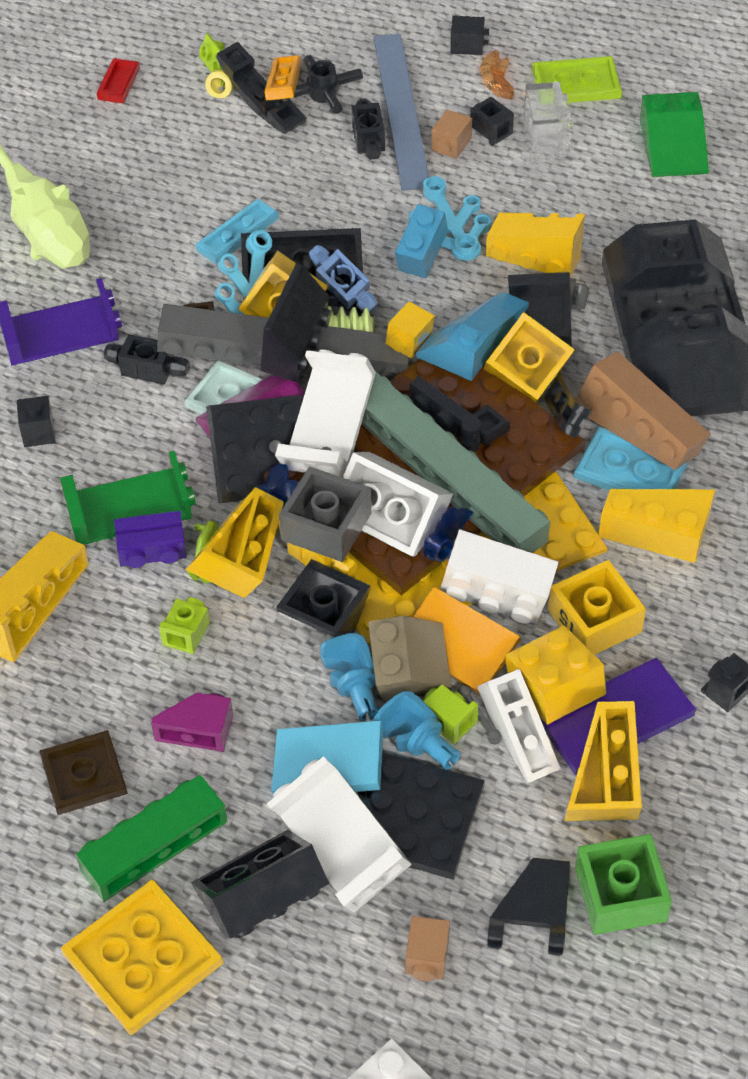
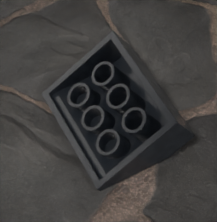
(297, 246)

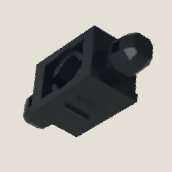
(368, 128)
(141, 361)

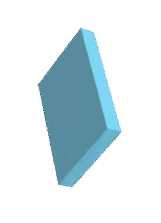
(620, 465)
(349, 746)

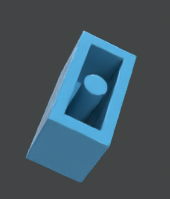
(421, 241)

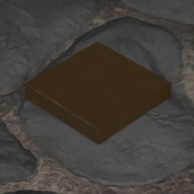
(83, 772)

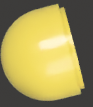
(213, 82)

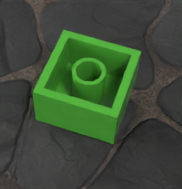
(622, 884)

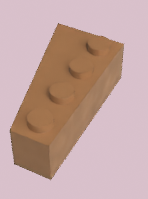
(641, 412)

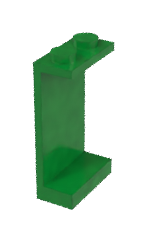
(96, 507)

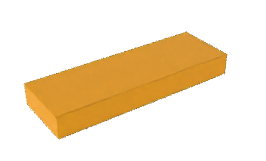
(283, 77)

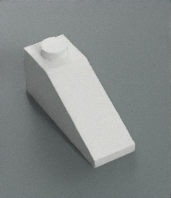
(519, 724)

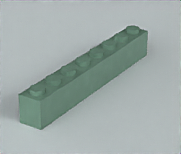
(444, 462)

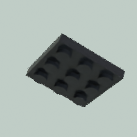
(426, 812)

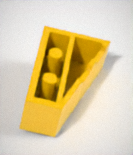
(537, 243)
(658, 519)
(241, 545)
(609, 769)

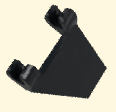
(535, 901)

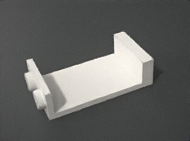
(329, 413)
(344, 833)

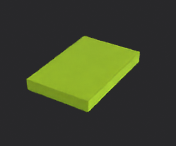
(581, 78)

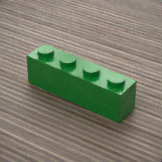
(151, 837)

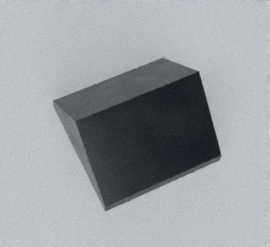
(325, 599)

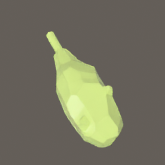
(46, 216)

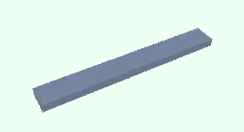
(401, 111)

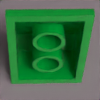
(674, 134)

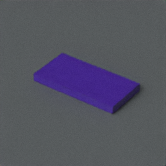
(657, 708)

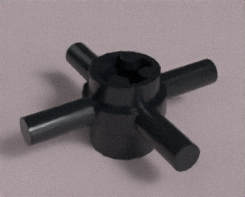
(324, 82)

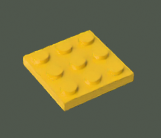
(141, 956)

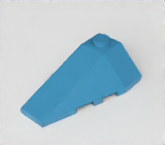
(473, 337)

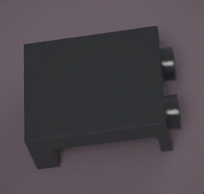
(548, 300)

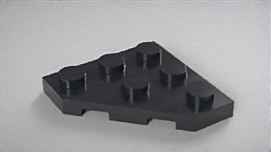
(242, 440)

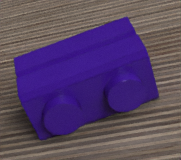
(150, 539)

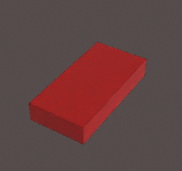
(118, 80)

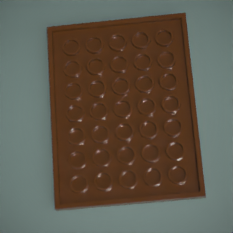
(520, 456)

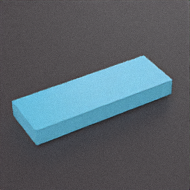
(228, 236)

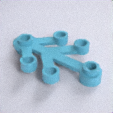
(463, 245)
(257, 264)

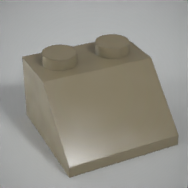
(408, 656)

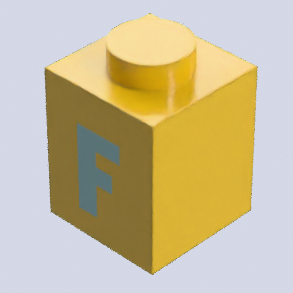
(409, 329)

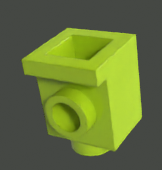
(185, 625)
(452, 712)

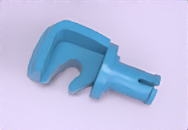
(355, 671)
(417, 728)

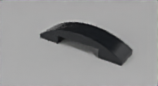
(251, 87)

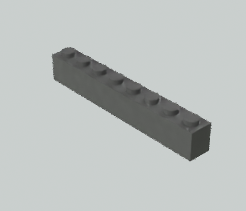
(240, 339)

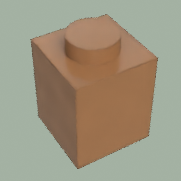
(451, 134)
(427, 948)

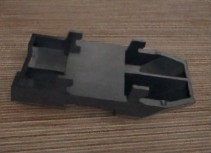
(680, 314)

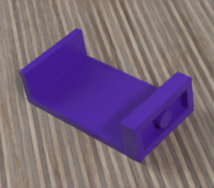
(60, 327)

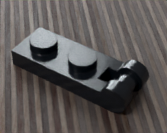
(567, 405)
(446, 413)

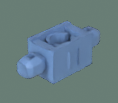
(337, 261)

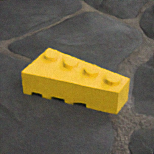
(36, 588)

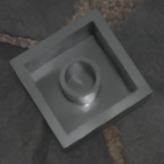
(325, 514)

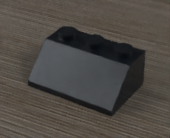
(294, 325)
(261, 884)

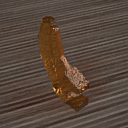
(493, 75)

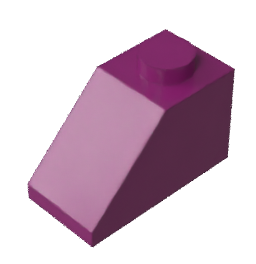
(196, 722)

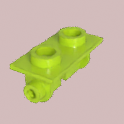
(208, 53)

